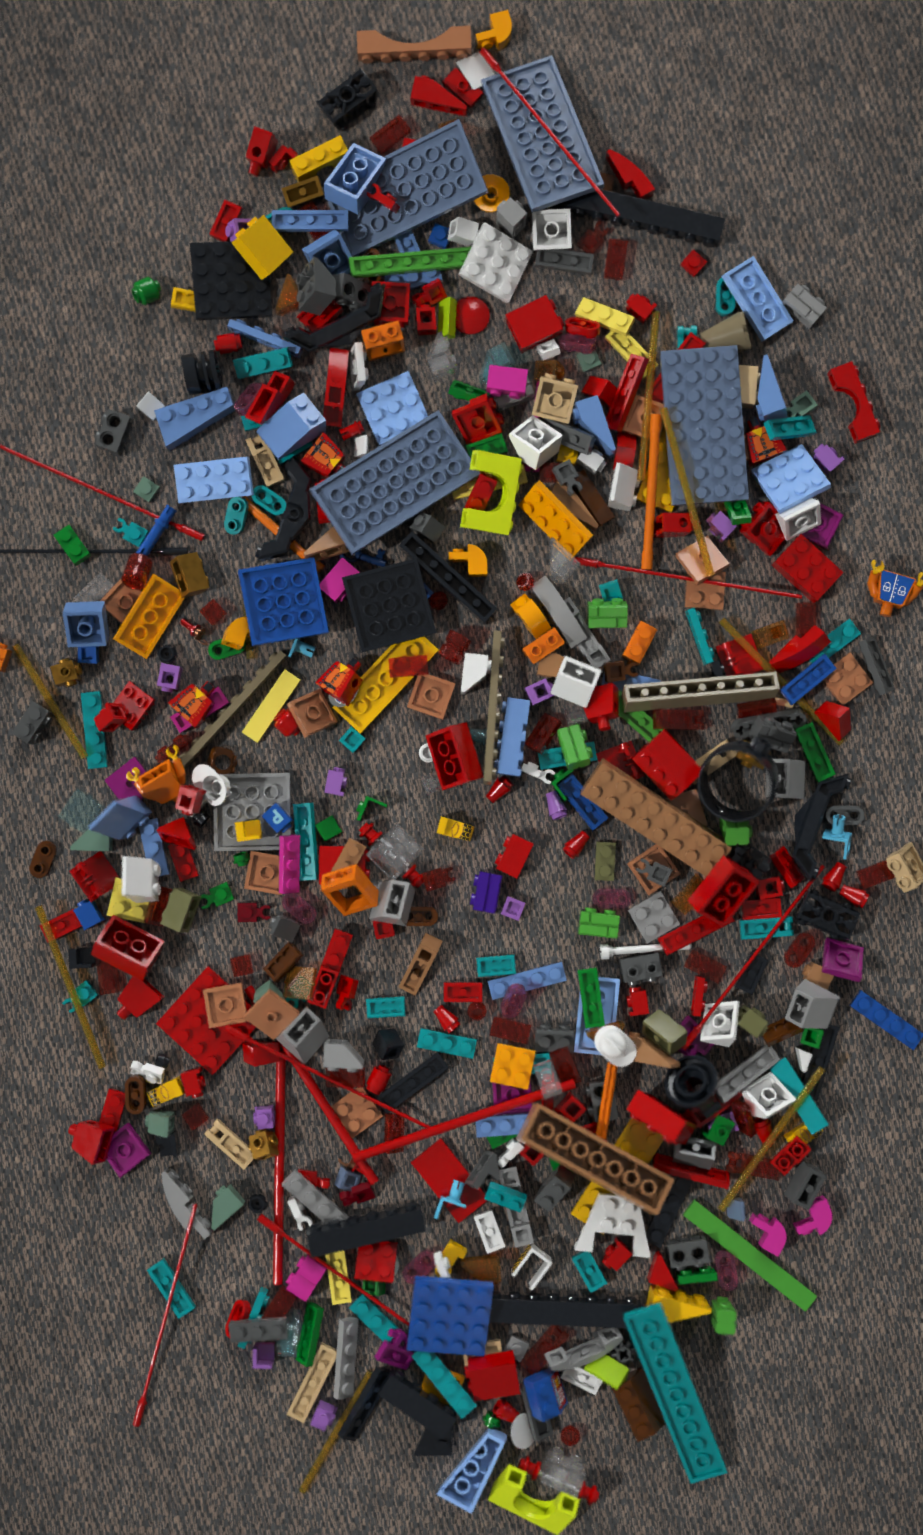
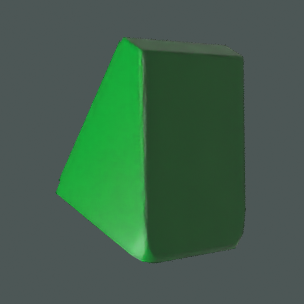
(328, 828)
(812, 1037)
(374, 1288)

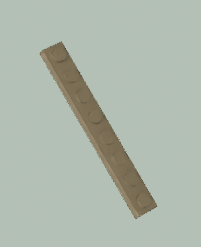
(237, 703)
(493, 715)

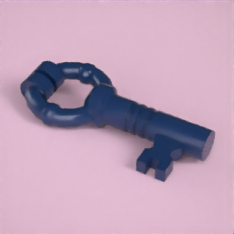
(378, 560)

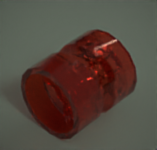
(136, 571)
(454, 647)

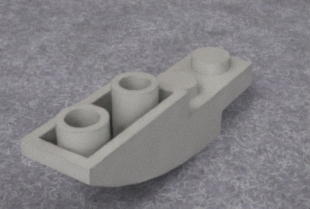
(178, 1199)

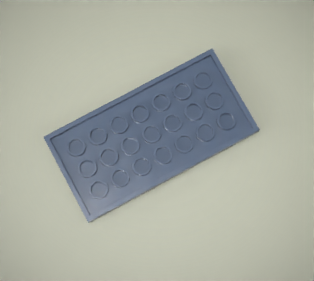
(539, 162)
(427, 182)
(707, 420)
(394, 482)

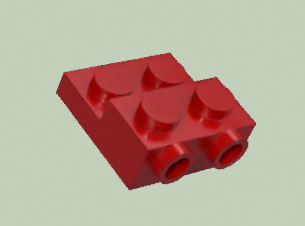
(395, 303)
(478, 419)
(764, 528)

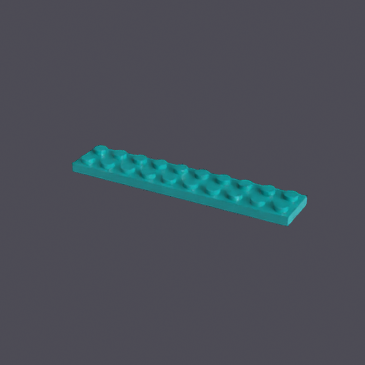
(675, 1392)

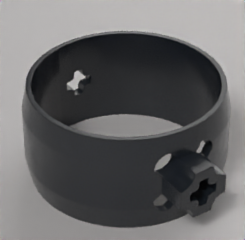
(760, 750)

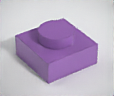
(513, 908)

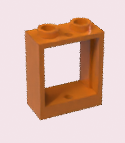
(383, 337)
(352, 875)

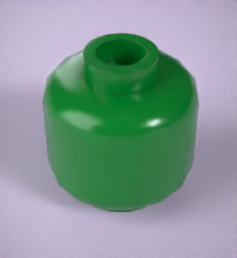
(146, 291)

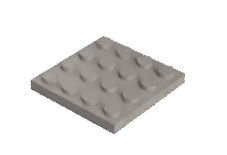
(249, 801)

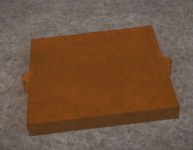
(300, 983)

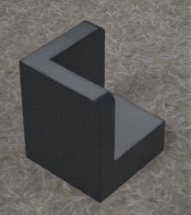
(81, 958)
(388, 1044)
(169, 1145)

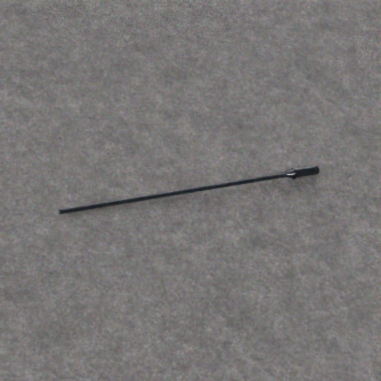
(163, 551)

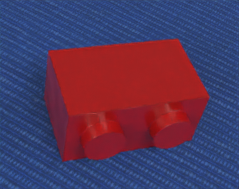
(514, 855)

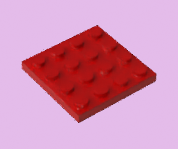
(189, 1026)

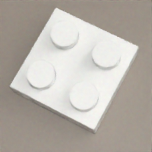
(358, 372)

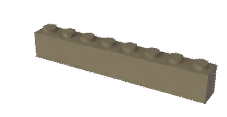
(700, 691)

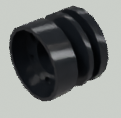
(201, 372)

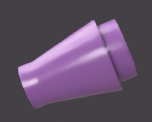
(555, 806)

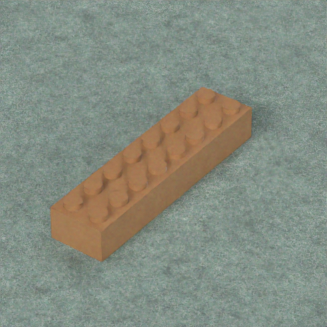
(654, 817)
(595, 1159)

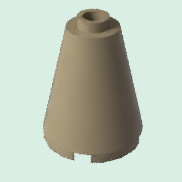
(728, 333)

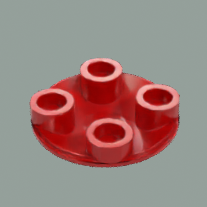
(471, 315)

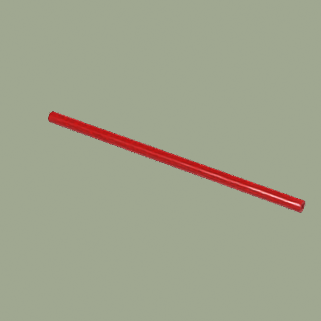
(326, 1107)
(455, 1123)
(279, 1170)

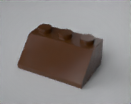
(640, 1405)

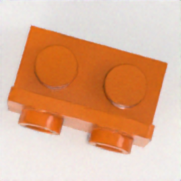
(543, 646)

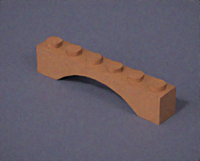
(452, 43)

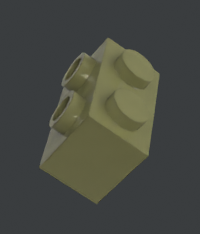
(180, 910)
(752, 1021)
(664, 1032)

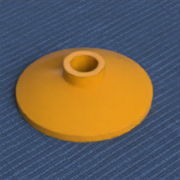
(500, 189)

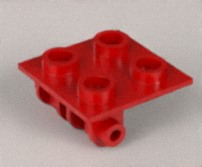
(737, 659)
(134, 704)
(621, 757)
(94, 876)

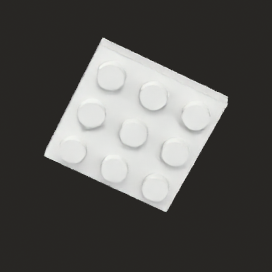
(495, 262)

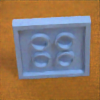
(392, 407)
(790, 478)

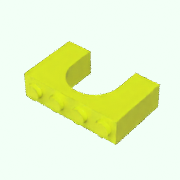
(507, 471)
(550, 1515)

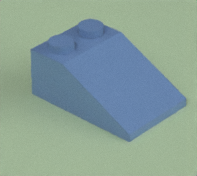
(354, 178)
(769, 396)
(591, 419)
(292, 426)
(122, 818)

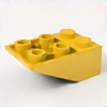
(677, 1303)

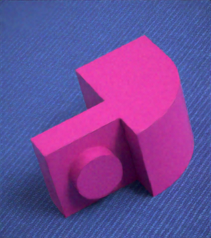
(819, 1218)
(774, 1233)

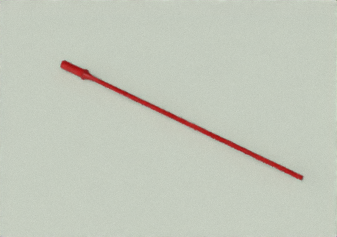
(496, 67)
(181, 527)
(596, 563)
(697, 1029)
(246, 1038)
(278, 1230)
(142, 1402)

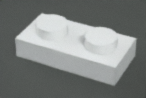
(489, 1231)
(582, 1379)

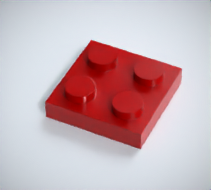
(376, 1262)

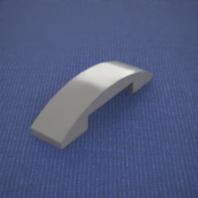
(559, 612)
(590, 647)
(518, 1221)
(586, 1352)

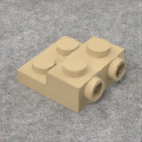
(555, 398)
(906, 867)

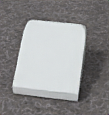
(149, 404)
(361, 446)
(804, 1058)

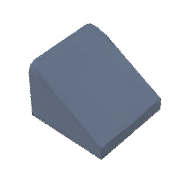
(347, 1179)
(736, 1209)

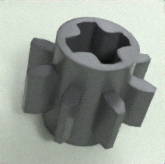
(623, 1357)

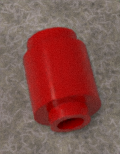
(228, 343)
(378, 1079)

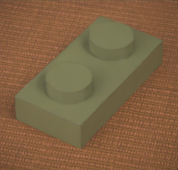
(605, 861)

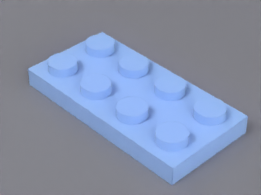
(757, 298)
(213, 479)
(609, 996)

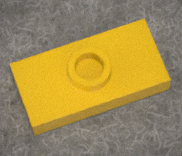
(183, 299)

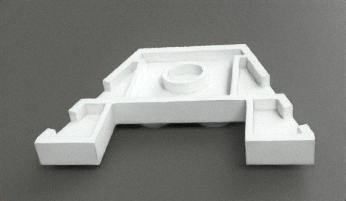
(614, 1216)

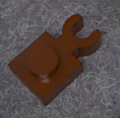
(616, 670)

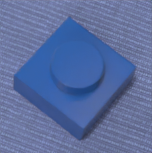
(439, 236)
(88, 654)

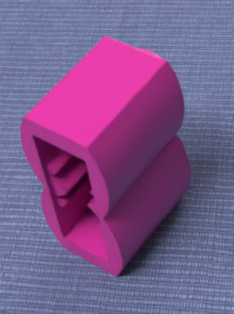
(305, 1278)

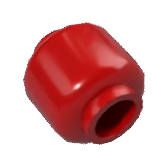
(286, 723)

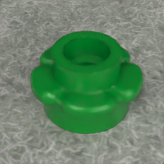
(241, 858)
(491, 1422)

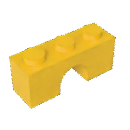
(310, 162)

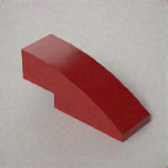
(630, 175)
(270, 398)
(800, 650)

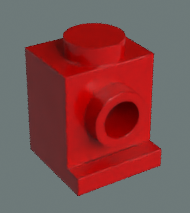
(640, 307)
(426, 328)
(110, 718)
(189, 799)
(777, 888)
(637, 1001)
(193, 1082)
(616, 1255)

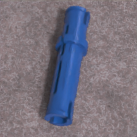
(157, 530)

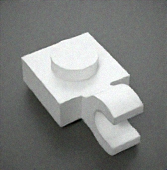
(532, 769)
(297, 1211)

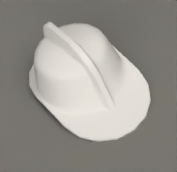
(215, 784)
(615, 1046)

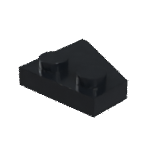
(433, 1445)

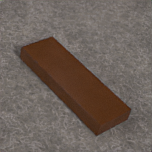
(593, 500)

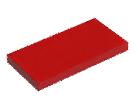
(439, 1169)

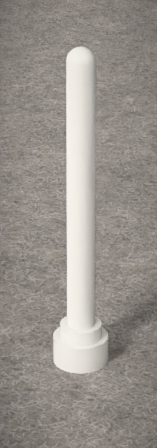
(609, 951)

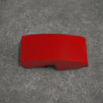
(790, 1155)

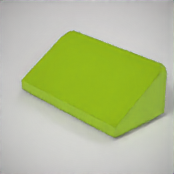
(447, 317)
(608, 1370)

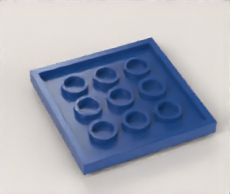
(283, 601)
(449, 1316)

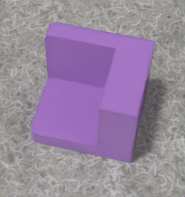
(263, 1355)

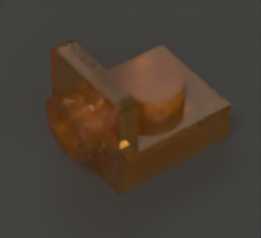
(549, 366)

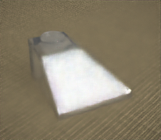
(561, 563)

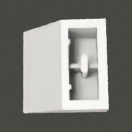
(575, 681)

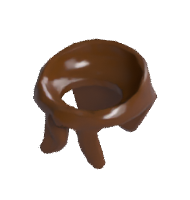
(215, 752)

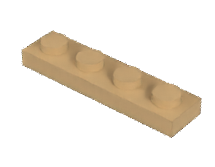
(312, 1383)

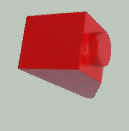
(431, 95)

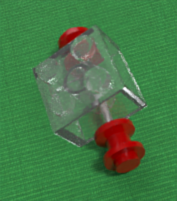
(394, 852)
(562, 1473)

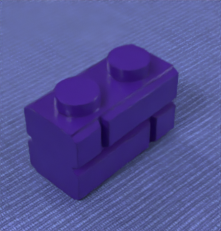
(486, 892)

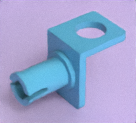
(301, 647)
(837, 833)
(454, 1197)

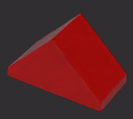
(602, 388)
(625, 449)
(835, 718)
(177, 833)
(258, 1056)
(660, 1274)

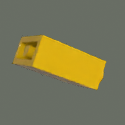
(261, 246)

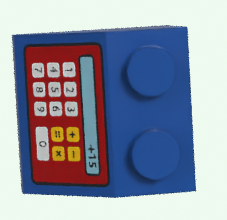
(545, 1394)

